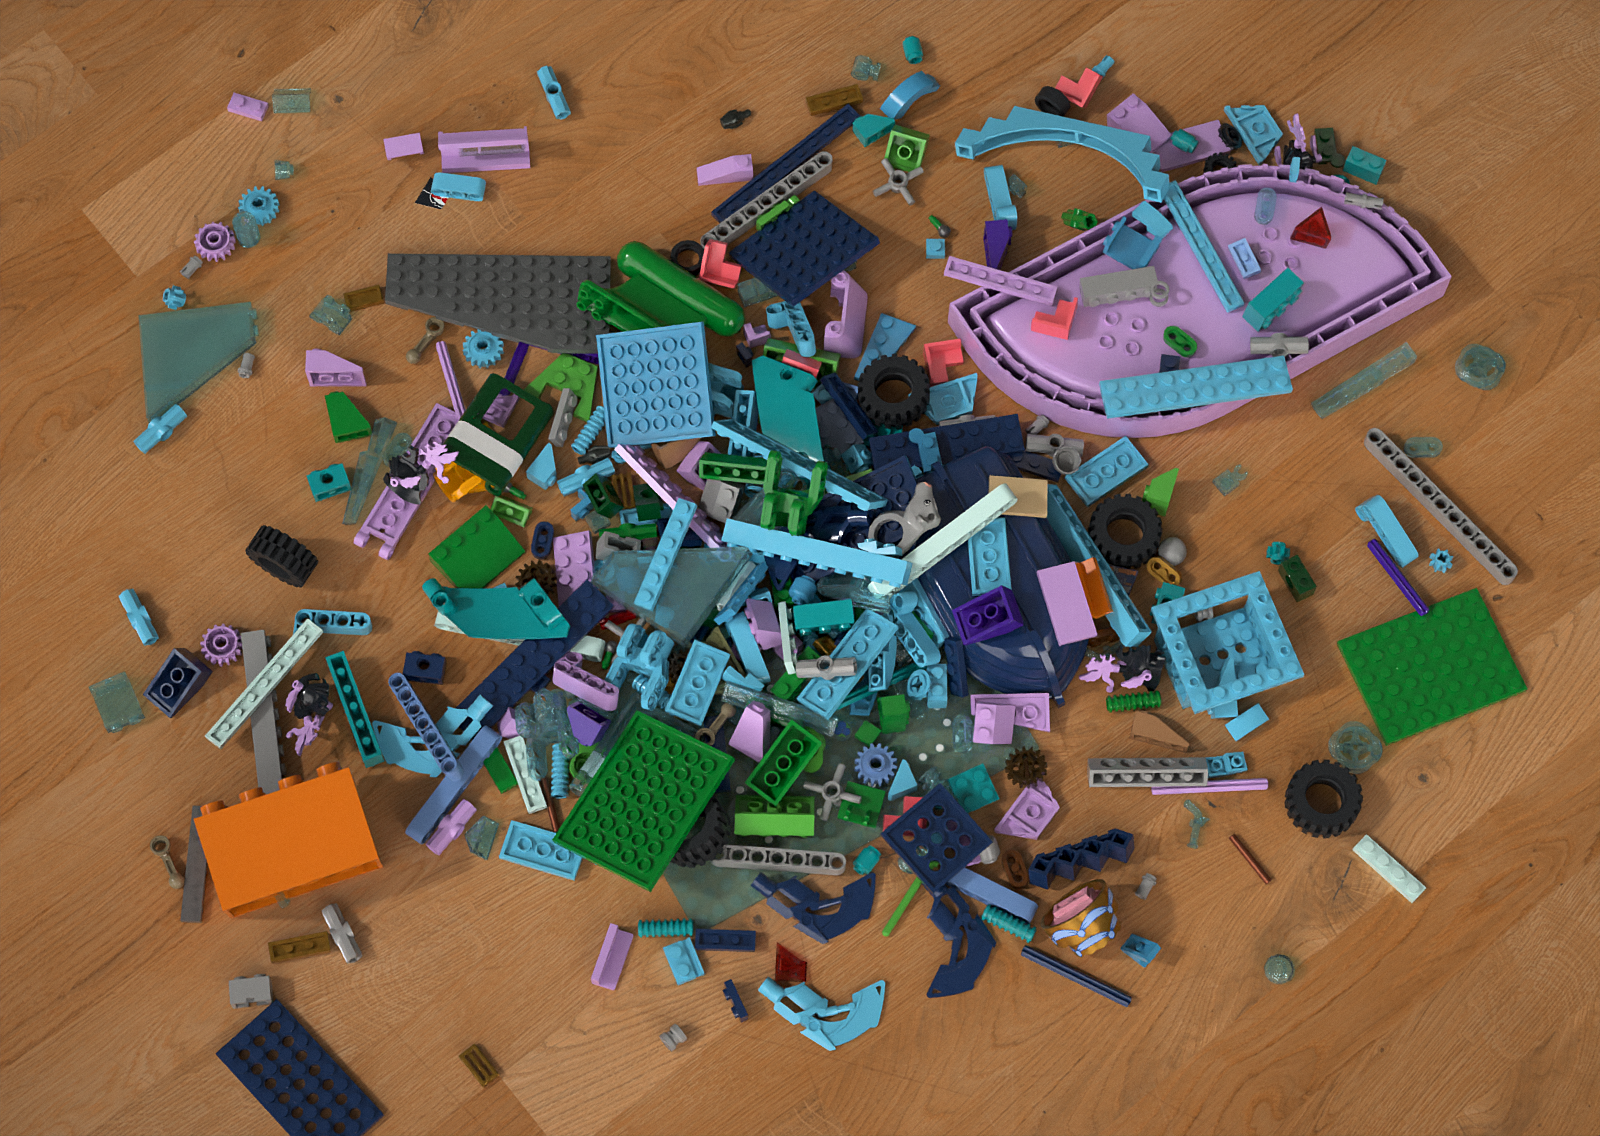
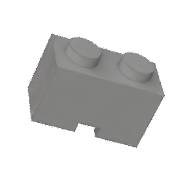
(612, 542)
(250, 990)

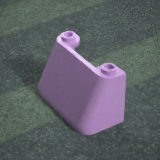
(847, 335)

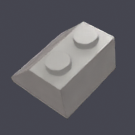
(721, 499)

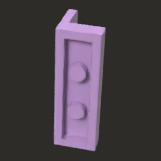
(611, 957)

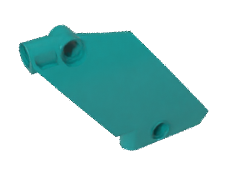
(787, 407)
(499, 611)

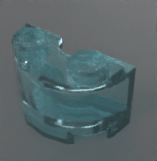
(331, 314)

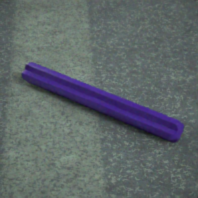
(515, 365)
(1398, 577)

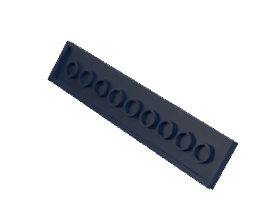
(537, 656)

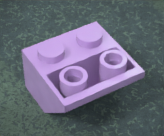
(763, 623)

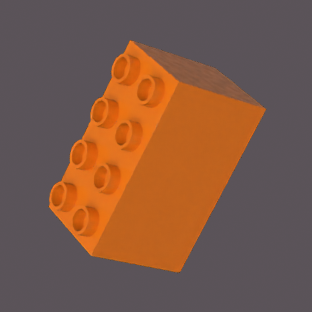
(287, 840)

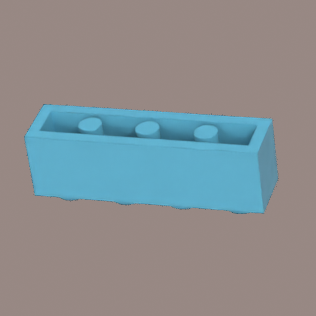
(747, 413)

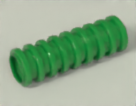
(1133, 701)

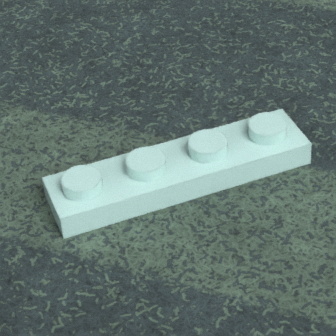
(788, 642)
(529, 788)
(1389, 868)

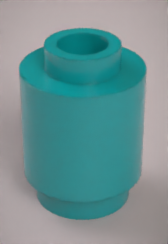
(912, 50)
(1184, 141)
(866, 860)

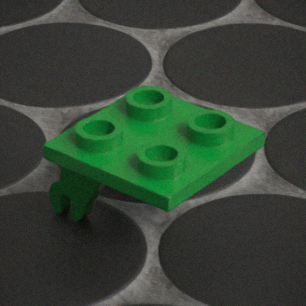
(867, 811)

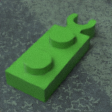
(776, 210)

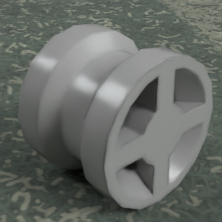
(1206, 613)

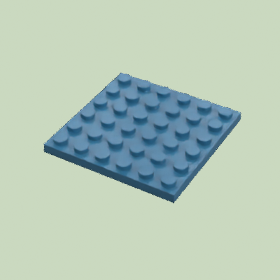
(656, 385)

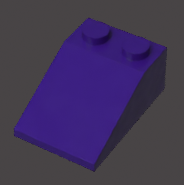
(996, 240)
(988, 616)

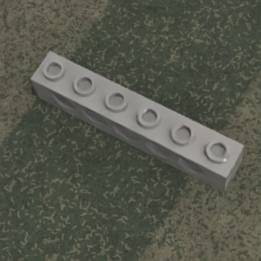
(1147, 772)

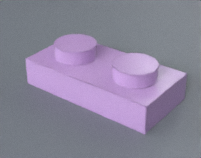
(247, 106)

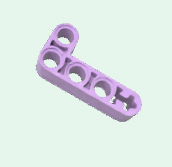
(572, 678)

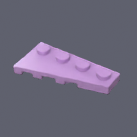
(1030, 708)

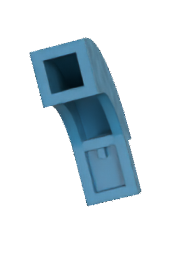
(907, 93)

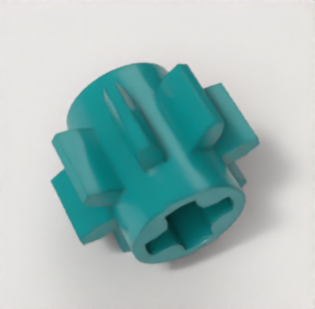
(1278, 552)

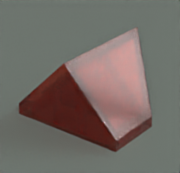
(1313, 230)
(788, 966)

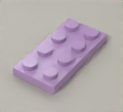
(573, 562)

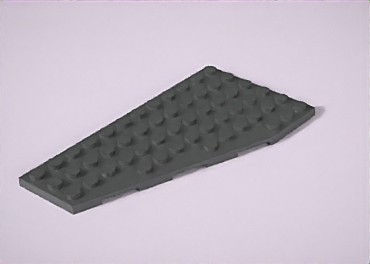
(505, 295)

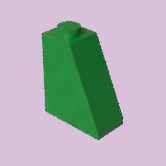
(345, 418)

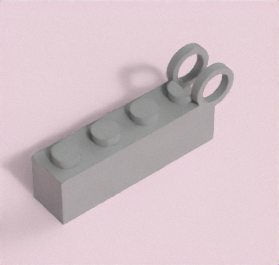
(1122, 286)

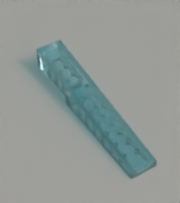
(1365, 380)
(367, 468)

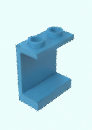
(1130, 246)

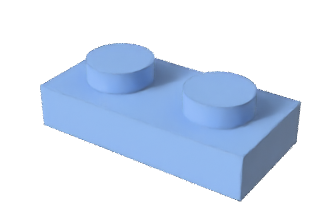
(1244, 258)

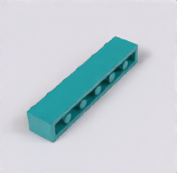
(354, 709)

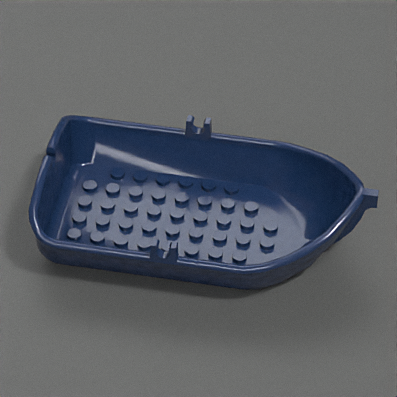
(1030, 655)

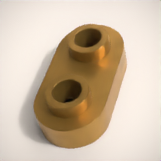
(1164, 573)

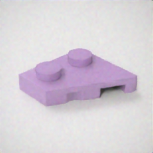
(501, 409)

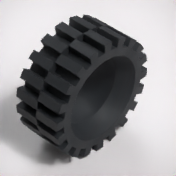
(281, 556)

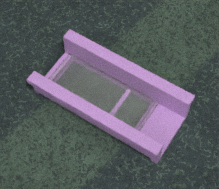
(484, 150)

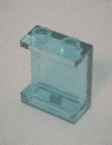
(117, 702)

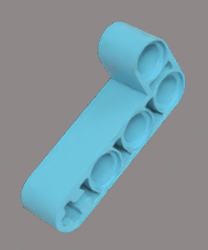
(999, 195)
(784, 315)
(1388, 529)
(335, 618)
(910, 630)
(747, 648)

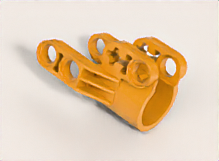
(460, 481)

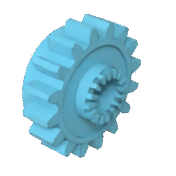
(267, 200)
(482, 357)

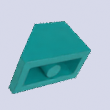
(871, 128)

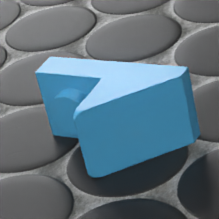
(1140, 949)

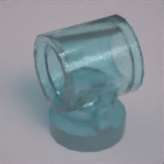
(863, 68)

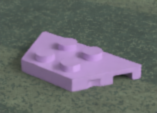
(1029, 813)

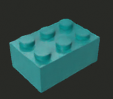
(1273, 300)
(823, 617)

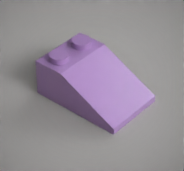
(1137, 117)
(330, 370)

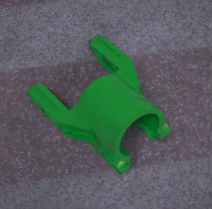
(790, 506)

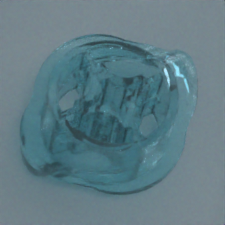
(1480, 366)
(1355, 729)

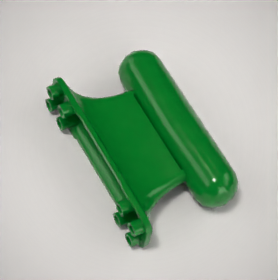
(659, 296)

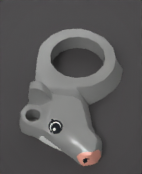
(917, 518)

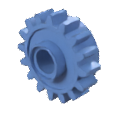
(878, 755)

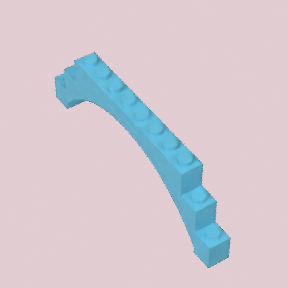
(1030, 125)

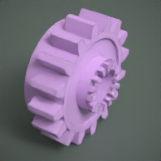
(211, 233)
(221, 654)

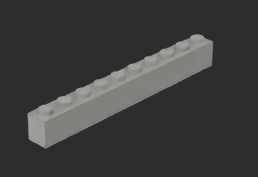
(265, 717)

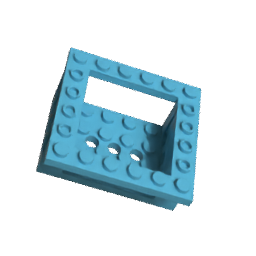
(1257, 627)

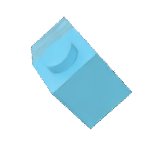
(1229, 709)

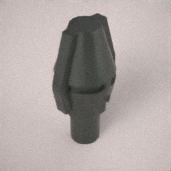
(734, 119)
(595, 455)

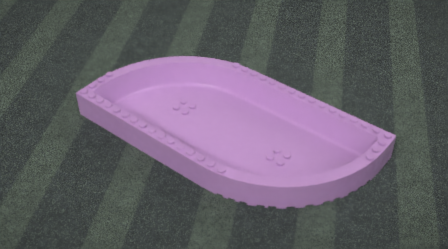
(1352, 289)

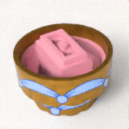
(1083, 918)

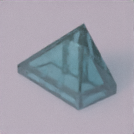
(481, 837)

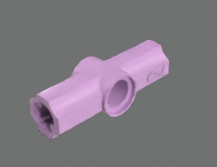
(451, 827)

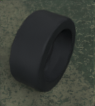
(1052, 101)
(691, 246)

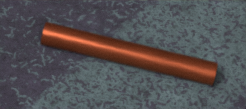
(550, 804)
(1250, 859)

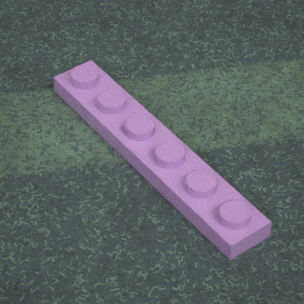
(1000, 281)

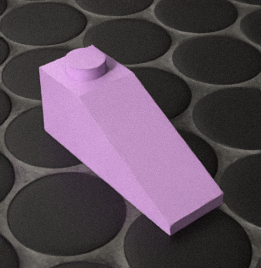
(727, 170)

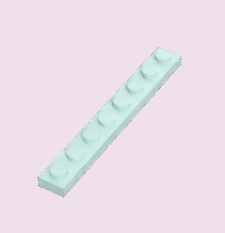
(264, 684)

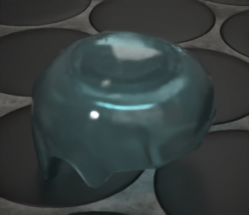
(1279, 969)

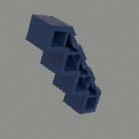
(1089, 853)

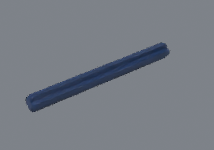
(1076, 976)

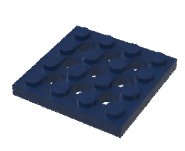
(935, 852)

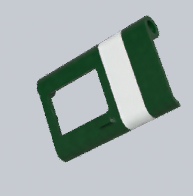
(485, 450)

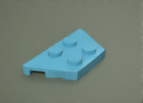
(1256, 129)
(952, 399)

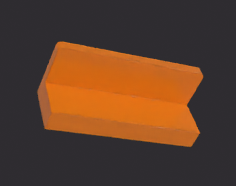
(1094, 588)

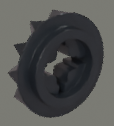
(1230, 136)

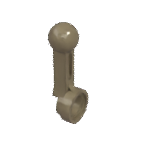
(414, 355)
(727, 711)
(176, 879)

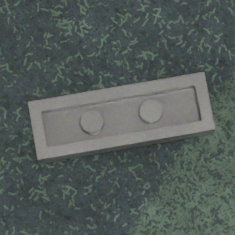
(563, 417)

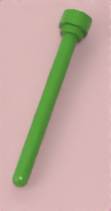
(904, 903)

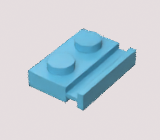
(683, 961)

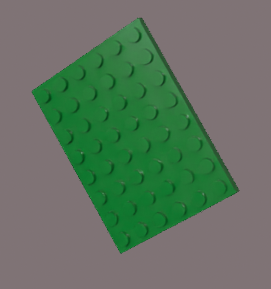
(1431, 666)
(643, 800)

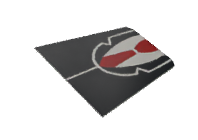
(428, 199)

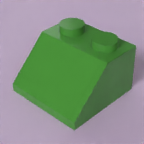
(906, 148)
(1160, 491)

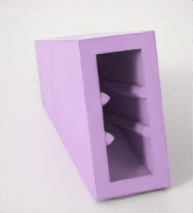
(753, 732)

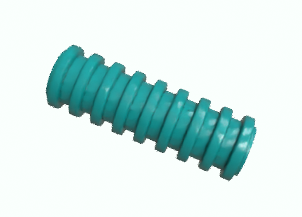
(1009, 923)
(665, 927)

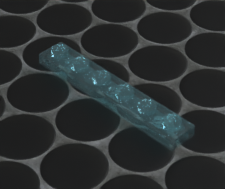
(779, 708)

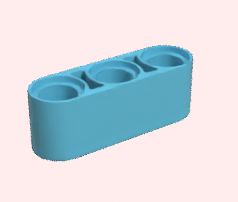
(458, 186)

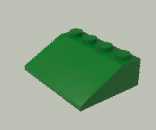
(476, 551)

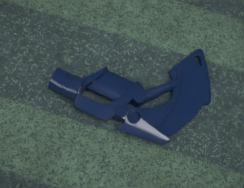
(821, 531)
(854, 907)
(960, 975)

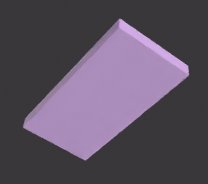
(1209, 143)
(1066, 603)

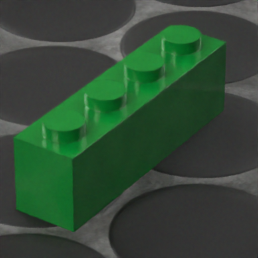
(732, 468)

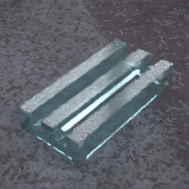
(870, 600)

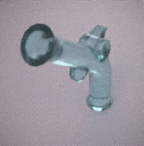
(1106, 650)
(1198, 822)

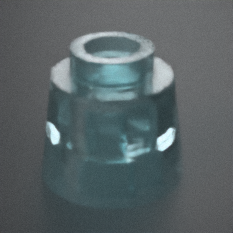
(283, 169)

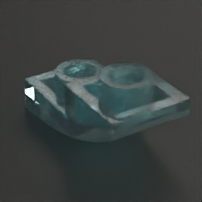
(916, 707)

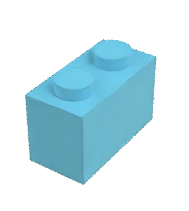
(938, 695)

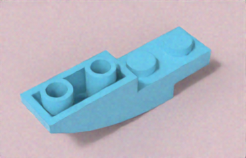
(882, 668)

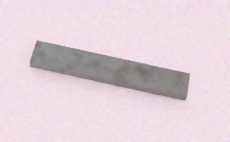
(194, 876)

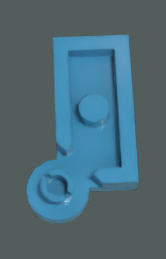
(927, 448)

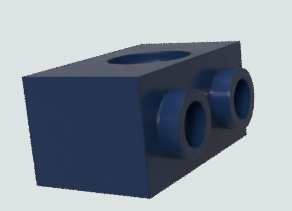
(432, 675)

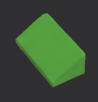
(511, 510)

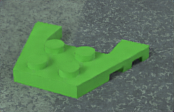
(569, 373)

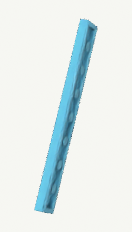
(1202, 248)

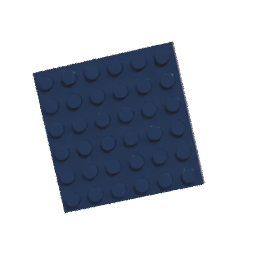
(804, 248)

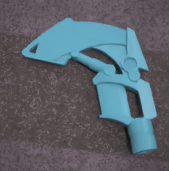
(397, 745)
(863, 1013)

